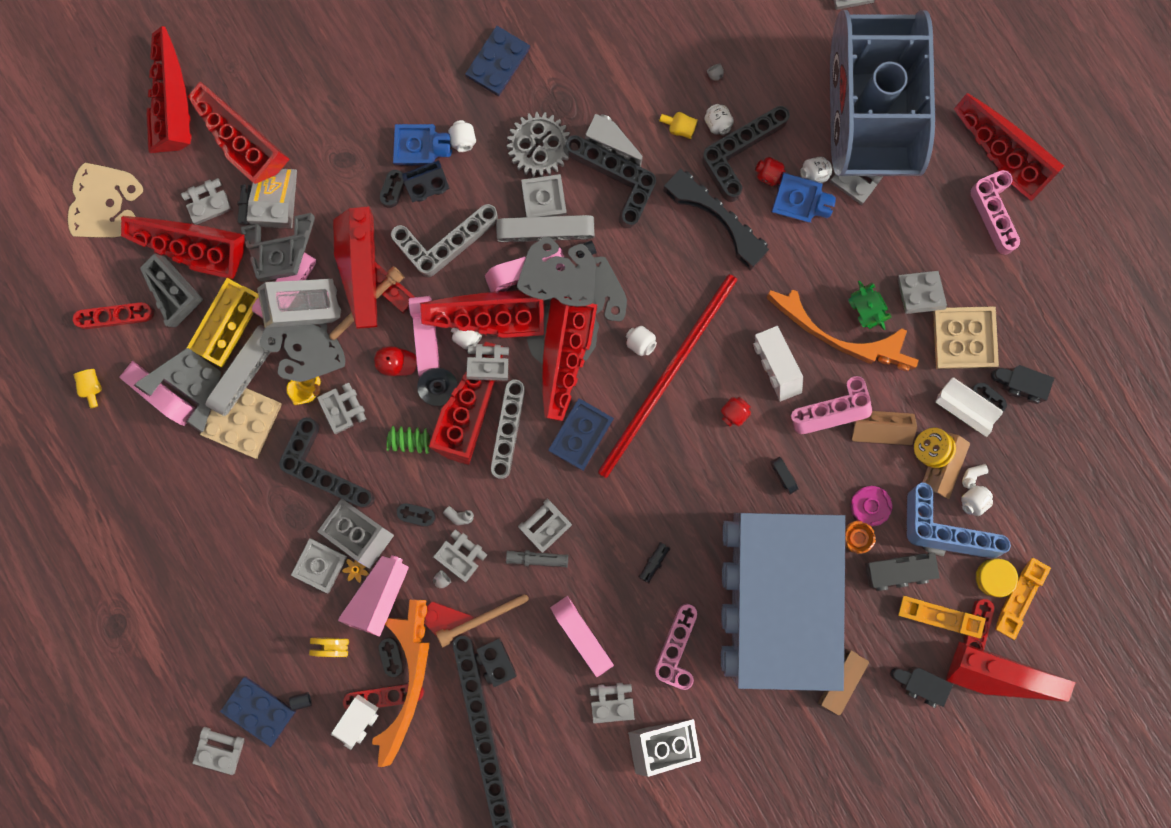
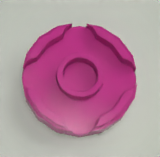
(871, 505)

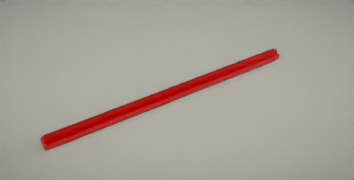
(667, 376)

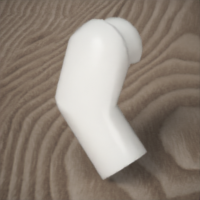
(971, 475)

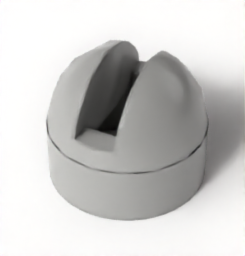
(716, 72)
(441, 579)

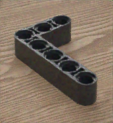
(740, 145)
(615, 173)
(318, 473)

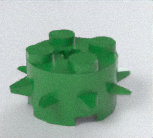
(870, 306)

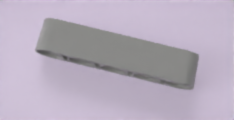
(539, 227)
(239, 374)
(509, 399)

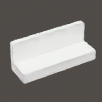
(969, 406)

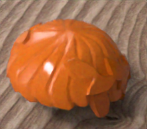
(859, 537)

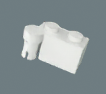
(354, 721)

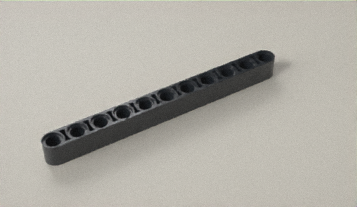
(483, 736)

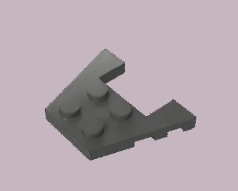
(279, 256)
(189, 376)

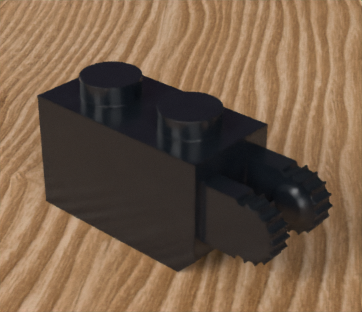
(1024, 382)
(923, 684)

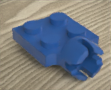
(419, 144)
(802, 198)

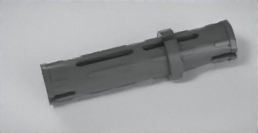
(542, 559)

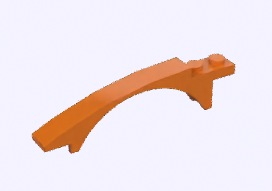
(885, 350)
(410, 635)

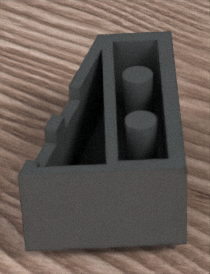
(171, 290)
(902, 571)

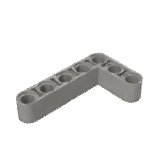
(446, 243)

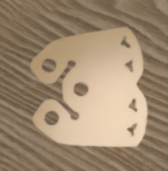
(91, 201)

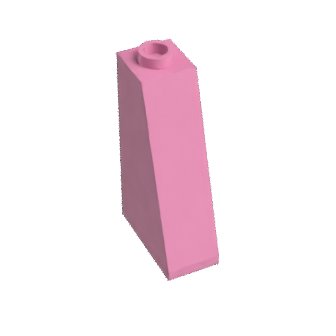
(375, 597)

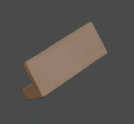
(886, 428)
(944, 478)
(853, 670)

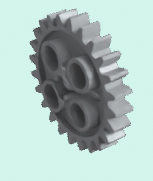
(525, 133)

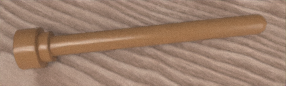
(394, 276)
(446, 636)

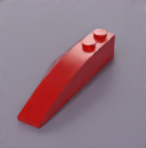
(168, 115)
(238, 138)
(1009, 147)
(197, 246)
(356, 263)
(488, 313)
(566, 341)
(463, 418)
(1005, 677)

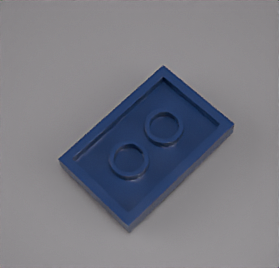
(497, 60)
(581, 434)
(258, 711)

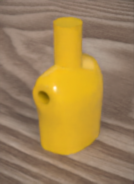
(680, 124)
(88, 386)

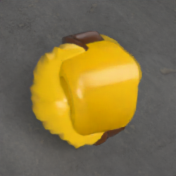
(303, 391)

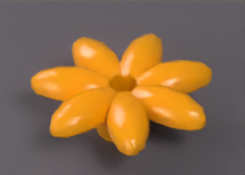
(357, 574)

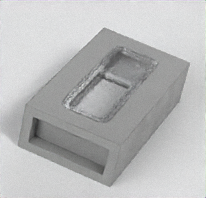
(298, 302)

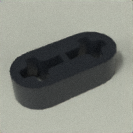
(388, 187)
(991, 395)
(784, 475)
(414, 519)
(385, 658)

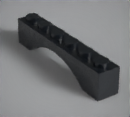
(686, 191)

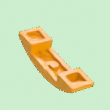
(1018, 601)
(942, 617)

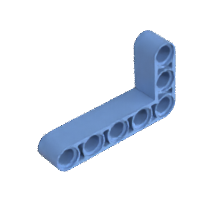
(947, 533)

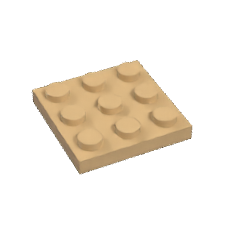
(966, 338)
(245, 425)

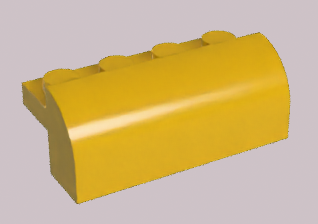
(224, 322)

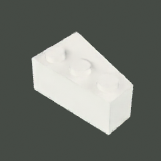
(779, 363)

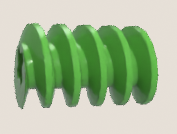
(408, 439)

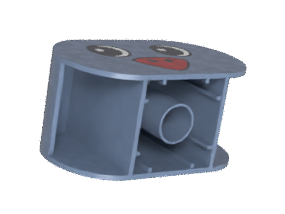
(882, 94)

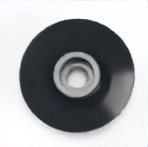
(436, 395)

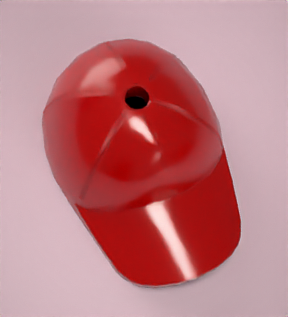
(400, 363)

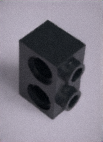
(424, 176)
(502, 660)

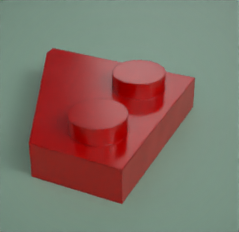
(443, 617)

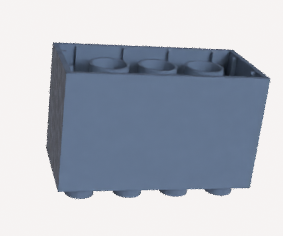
(785, 601)

